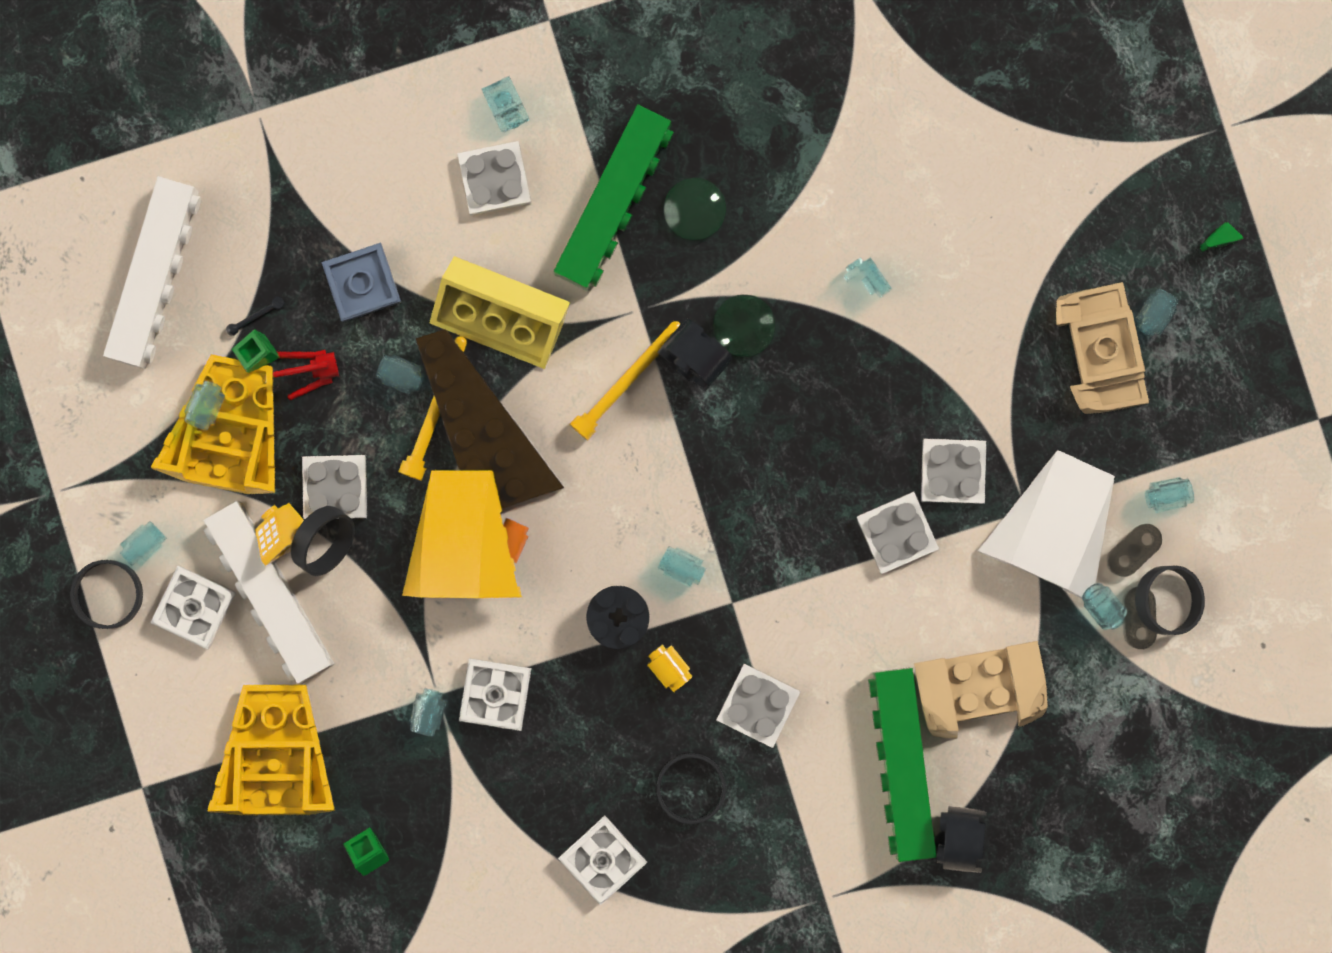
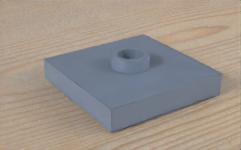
(361, 282)

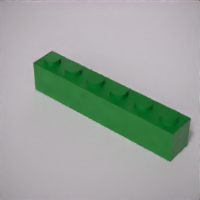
(613, 197)
(903, 764)

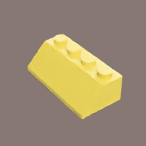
(499, 312)

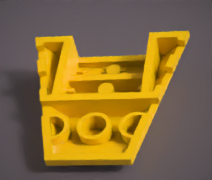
(239, 445)
(461, 541)
(272, 756)

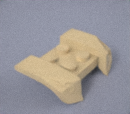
(1104, 349)
(982, 687)

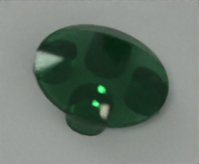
(694, 208)
(744, 325)

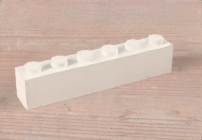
(152, 273)
(269, 594)

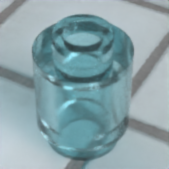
(1156, 313)
(400, 374)
(204, 405)
(1169, 494)
(142, 544)
(682, 566)
(1104, 606)
(427, 712)

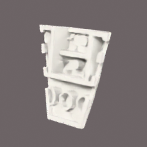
(1057, 525)

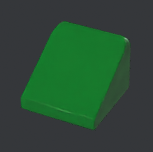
(1222, 236)
(255, 351)
(366, 852)

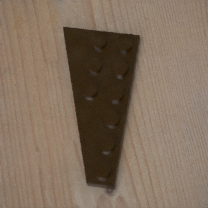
(480, 426)

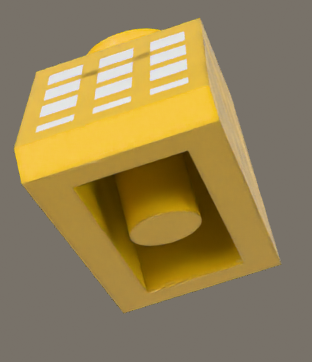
(277, 532)

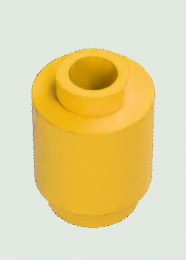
(669, 667)

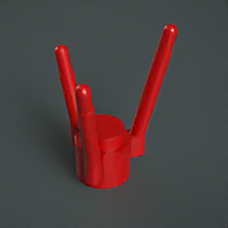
(322, 366)

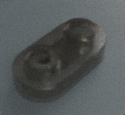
(1134, 549)
(1133, 623)

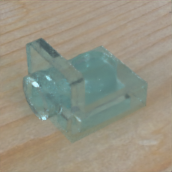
(505, 104)
(873, 280)

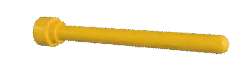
(586, 423)
(414, 464)

